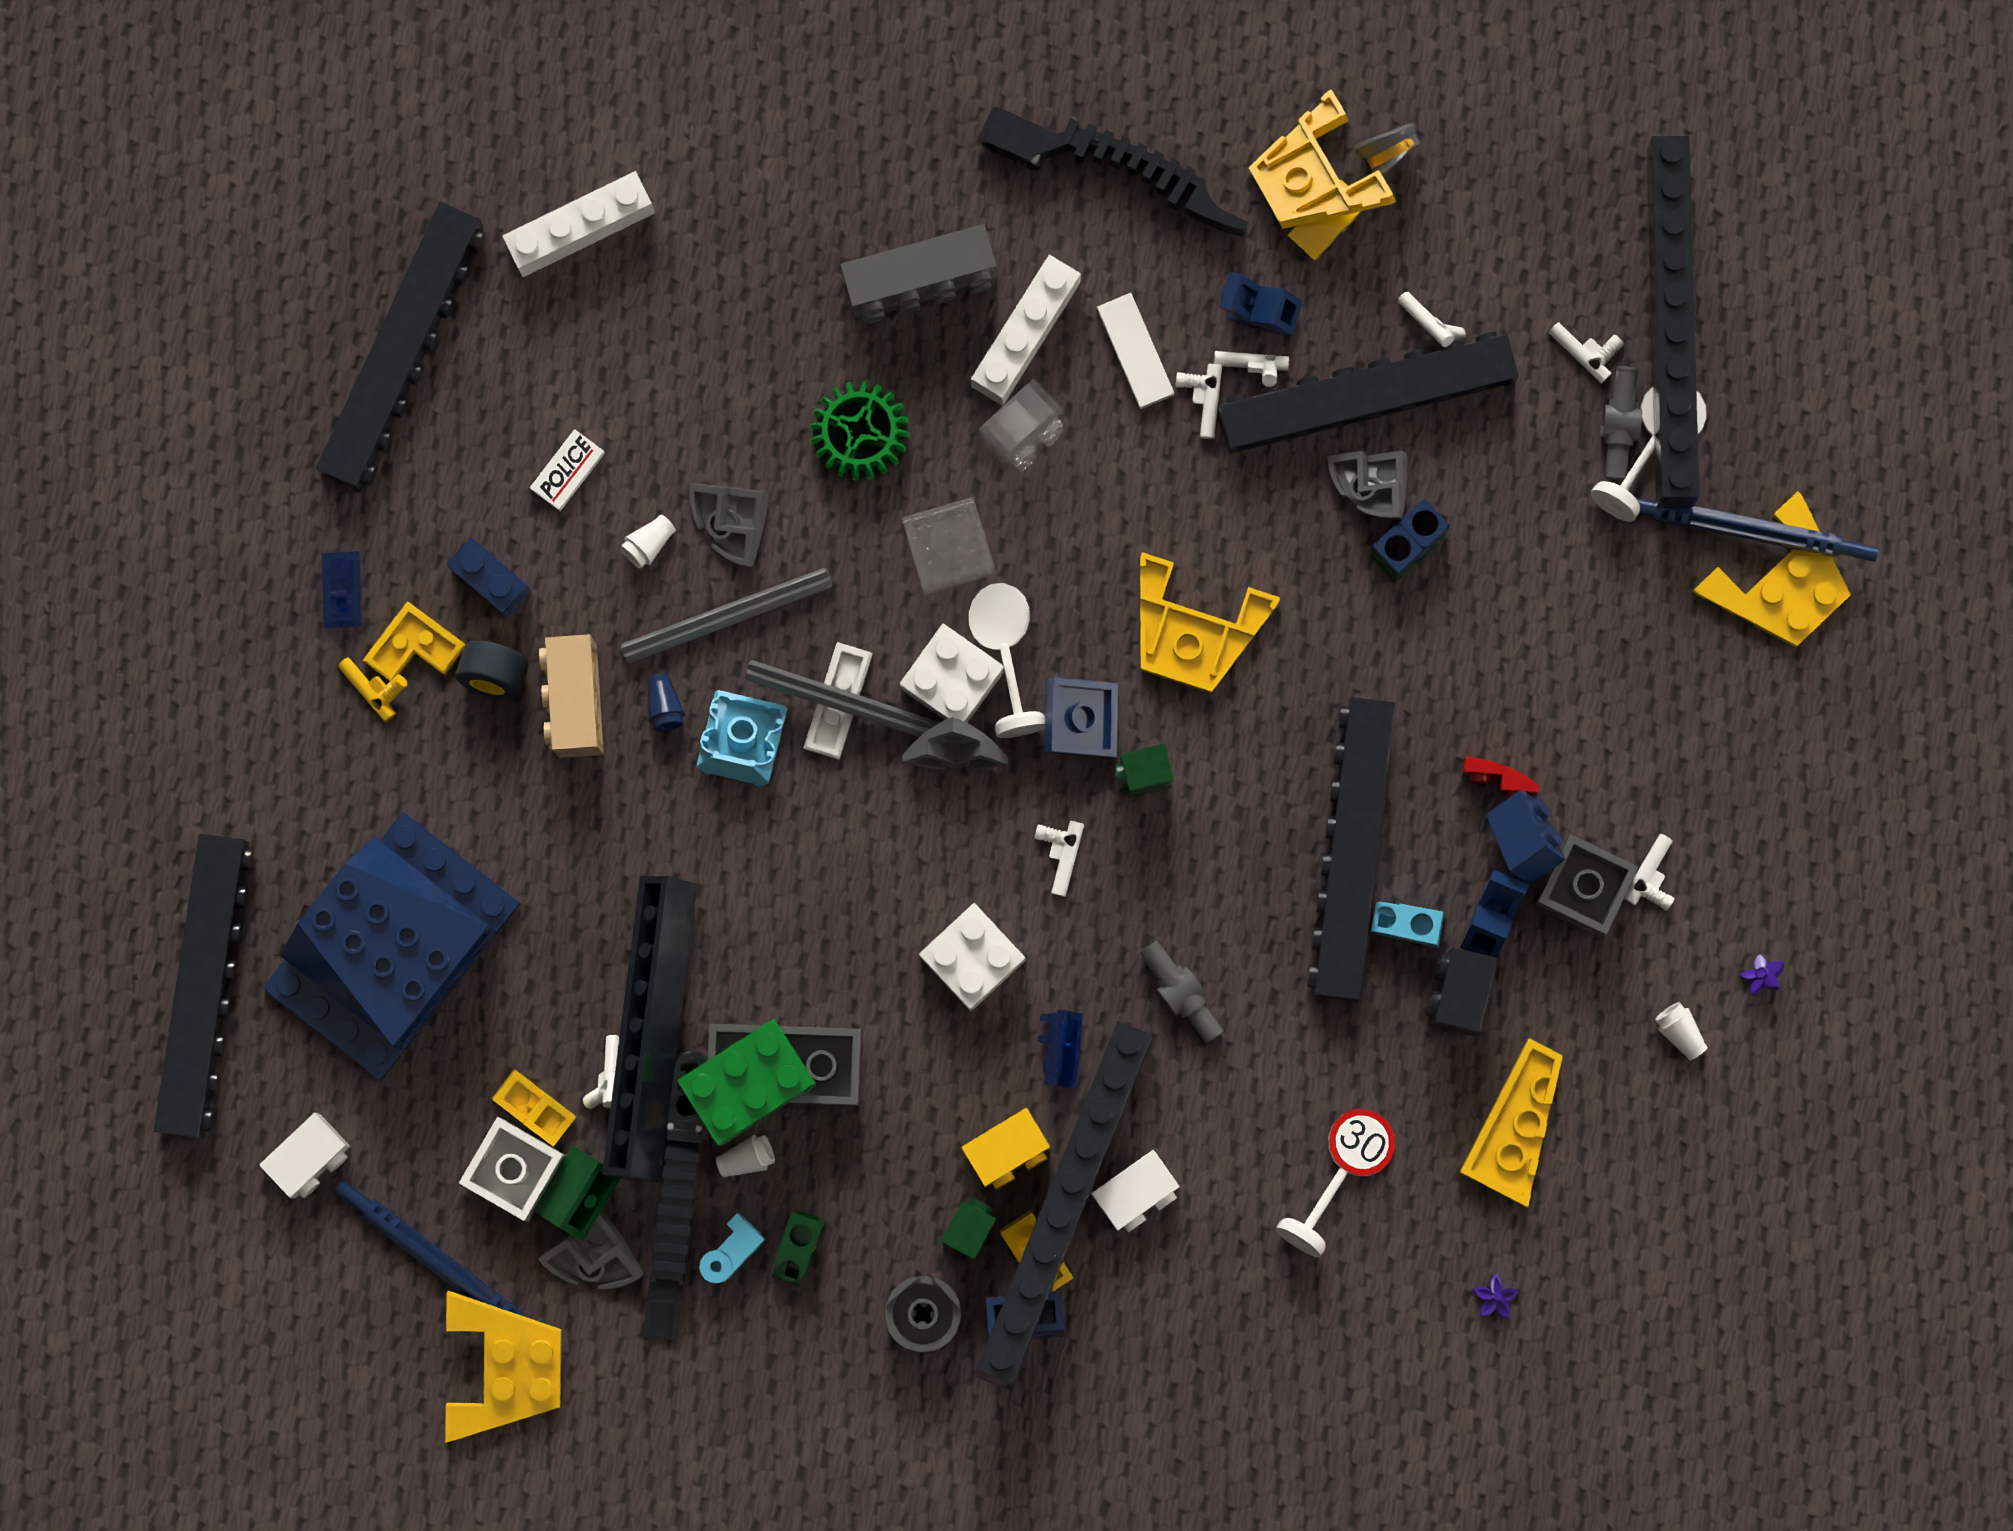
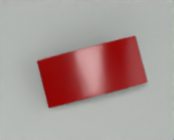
(1509, 781)

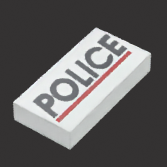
(567, 470)

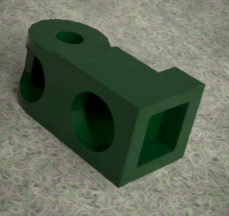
(797, 1247)

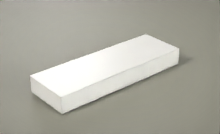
(1135, 351)
(831, 726)

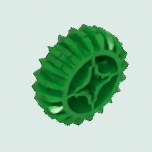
(875, 437)

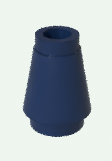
(663, 704)

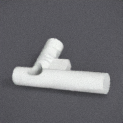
(1441, 332)
(1589, 351)
(1255, 363)
(1204, 395)
(1061, 851)
(1651, 877)
(606, 1078)

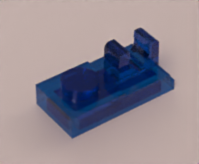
(342, 589)
(1063, 1051)

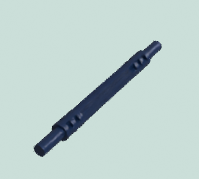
(1758, 530)
(423, 1249)

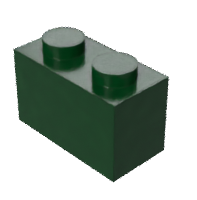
(1144, 771)
(576, 1194)
(970, 1228)

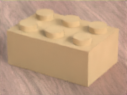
(572, 696)

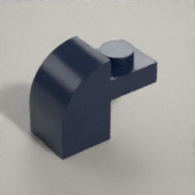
(1259, 306)
(1493, 914)

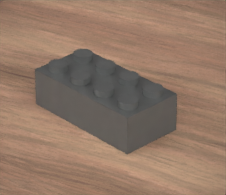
(920, 273)
(827, 1053)

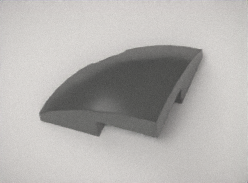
(1372, 481)
(732, 518)
(955, 746)
(599, 1258)

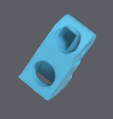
(1408, 923)
(722, 1263)

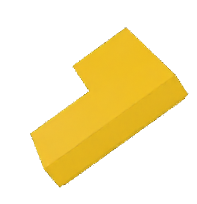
(412, 635)

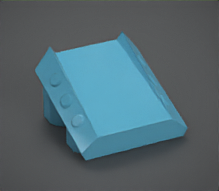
(741, 738)

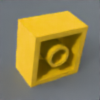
(1006, 1149)

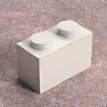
(306, 1156)
(1135, 1191)

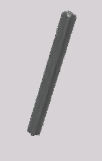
(726, 615)
(838, 699)

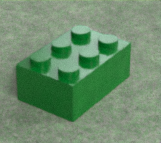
(746, 1082)

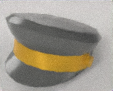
(1388, 148)

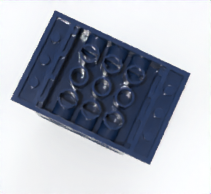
(388, 943)

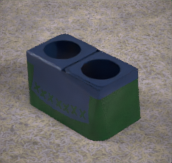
(1406, 530)

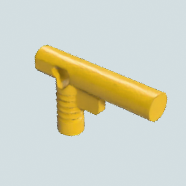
(374, 689)

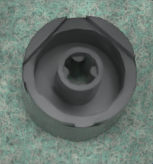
(901, 1314)

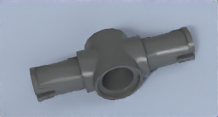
(1621, 422)
(1181, 991)

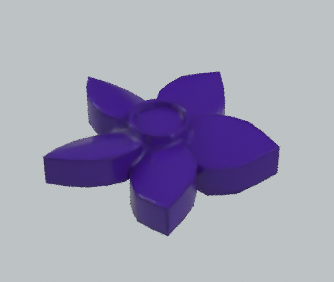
(1763, 975)
(1495, 1298)

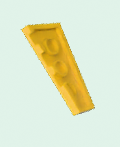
(1513, 1133)

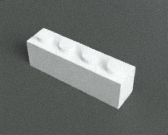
(579, 224)
(1025, 330)

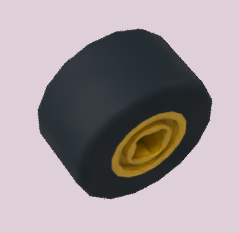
(492, 670)

